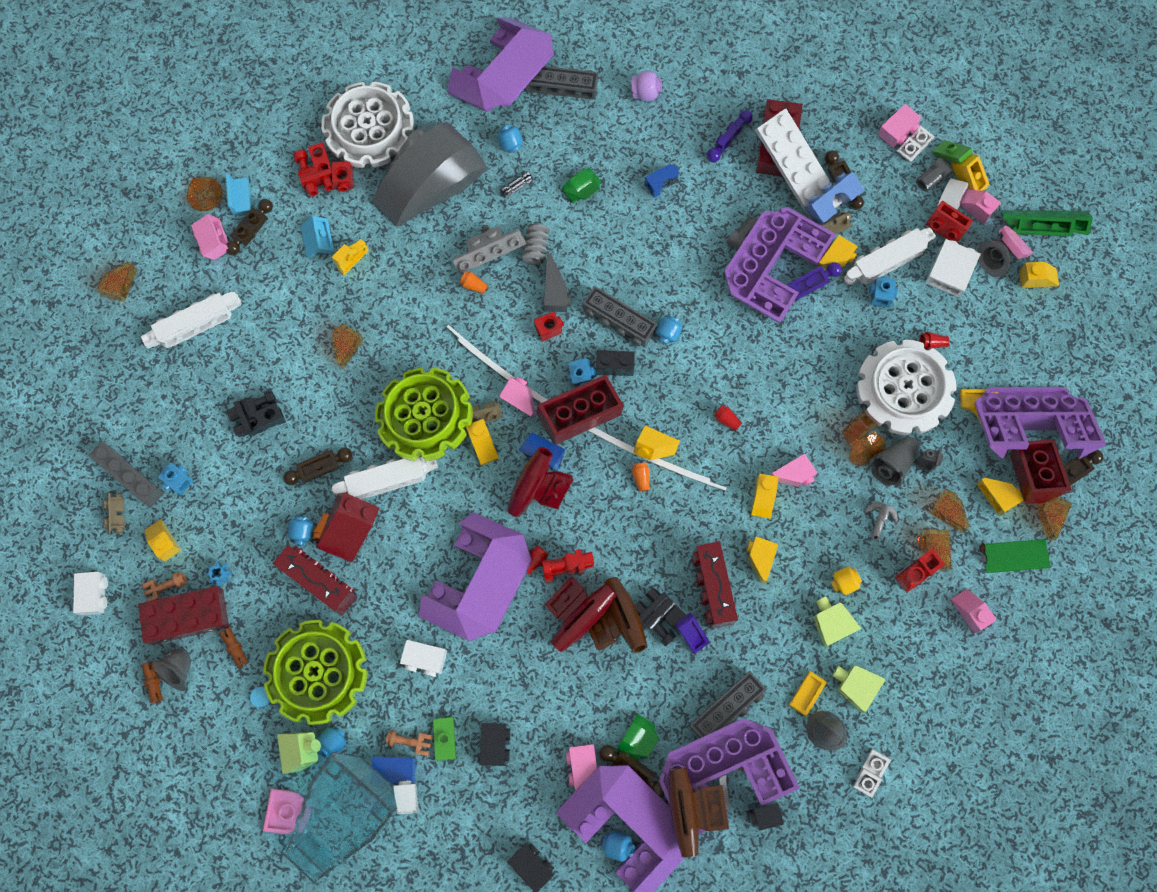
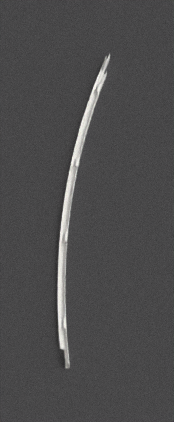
(679, 470)

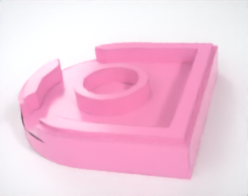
(1015, 243)
(282, 811)

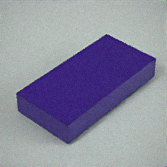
(692, 633)

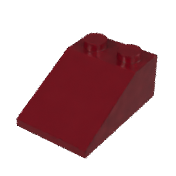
(347, 526)

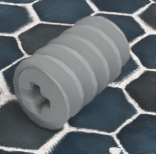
(535, 244)

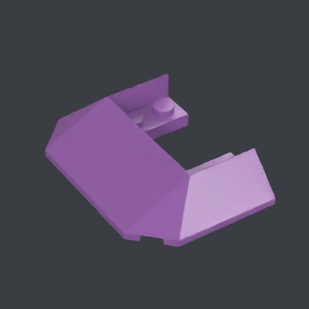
(522, 57)
(761, 249)
(1037, 408)
(492, 586)
(730, 748)
(626, 794)

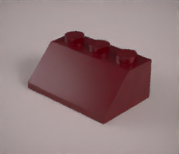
(1040, 471)

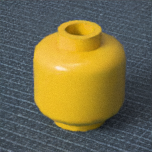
(846, 580)

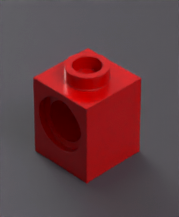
(342, 169)
(545, 333)

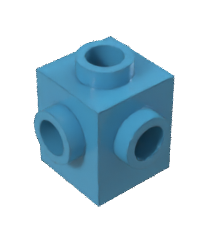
(883, 291)
(581, 372)
(175, 478)

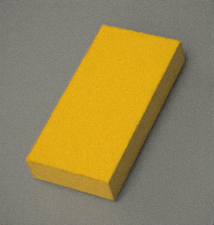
(807, 693)

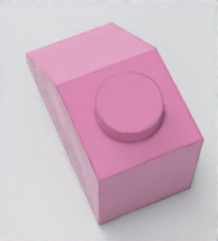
(979, 204)
(519, 395)
(797, 472)
(973, 610)

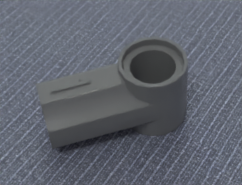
(935, 174)
(738, 236)

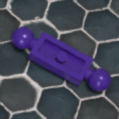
(733, 129)
(815, 279)

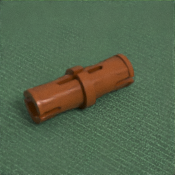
(234, 648)
(152, 683)

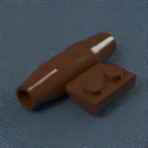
(618, 620)
(695, 810)

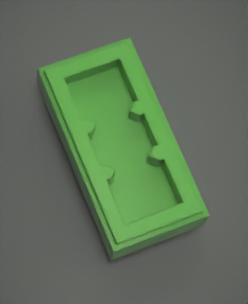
(952, 151)
(444, 739)

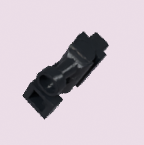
(255, 420)
(660, 610)

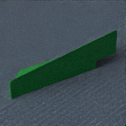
(1048, 222)

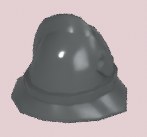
(994, 257)
(174, 668)
(826, 730)

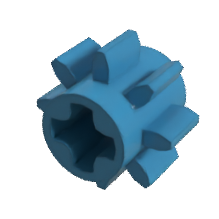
(223, 571)

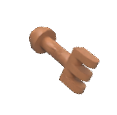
(178, 580)
(418, 743)

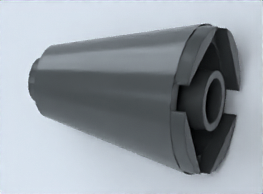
(895, 461)

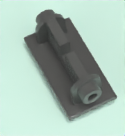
(930, 459)

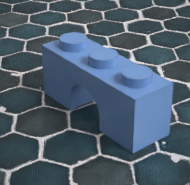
(846, 188)

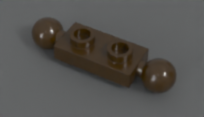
(838, 168)
(249, 226)
(317, 466)
(1081, 467)
(607, 754)

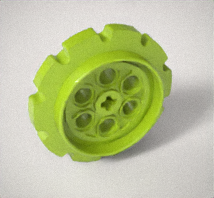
(450, 431)
(294, 647)

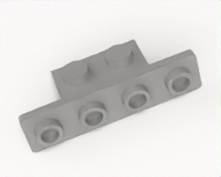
(488, 247)

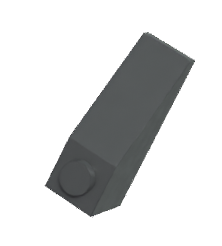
(556, 292)

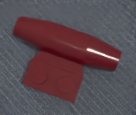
(538, 484)
(577, 611)

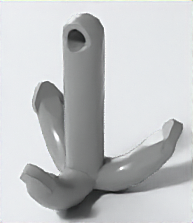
(882, 516)

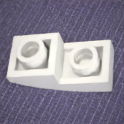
(915, 144)
(954, 192)
(871, 772)

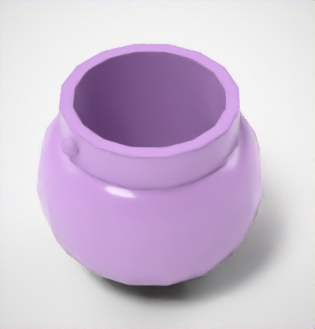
(646, 86)

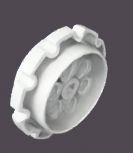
(367, 124)
(884, 407)

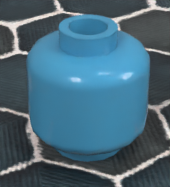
(509, 138)
(668, 329)
(300, 529)
(331, 741)
(618, 846)

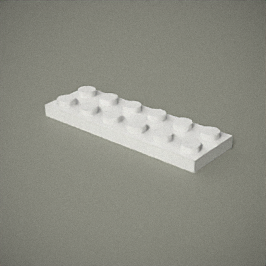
(794, 158)

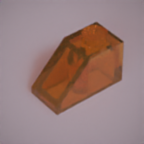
(117, 282)
(345, 344)
(859, 427)
(950, 510)
(1052, 516)
(940, 542)

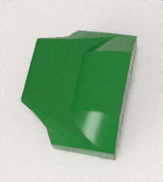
(582, 185)
(639, 738)

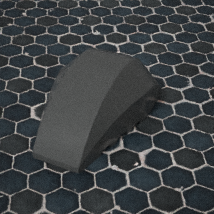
(427, 171)

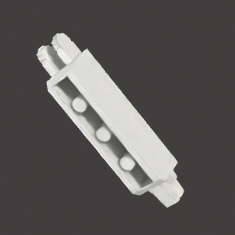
(889, 257)
(192, 320)
(384, 478)

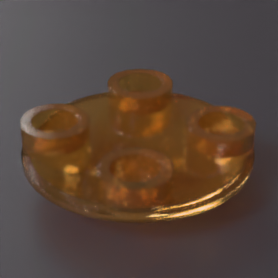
(204, 193)
(865, 448)

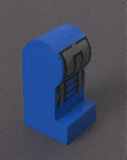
(665, 176)

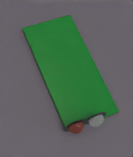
(1015, 556)

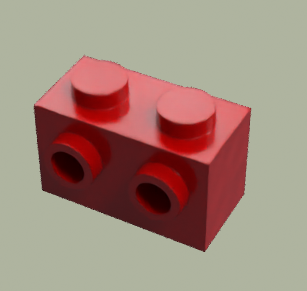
(949, 222)

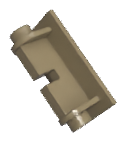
(838, 222)
(490, 412)
(114, 521)

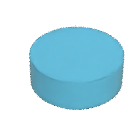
(259, 697)

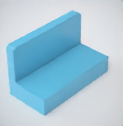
(238, 195)
(317, 236)

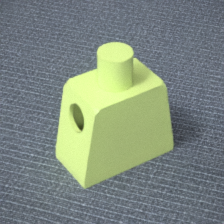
(833, 622)
(858, 686)
(297, 750)

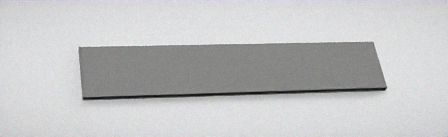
(722, 780)

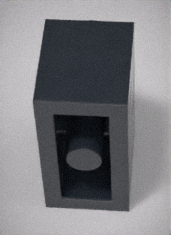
(615, 363)
(493, 744)
(764, 816)
(531, 867)

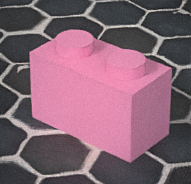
(899, 126)
(210, 237)
(583, 763)

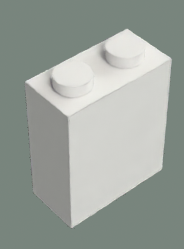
(952, 268)

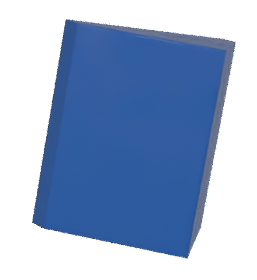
(535, 441)

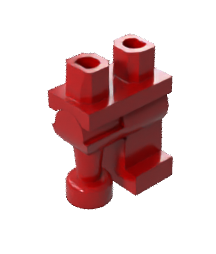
(319, 173)
(568, 565)
(919, 570)

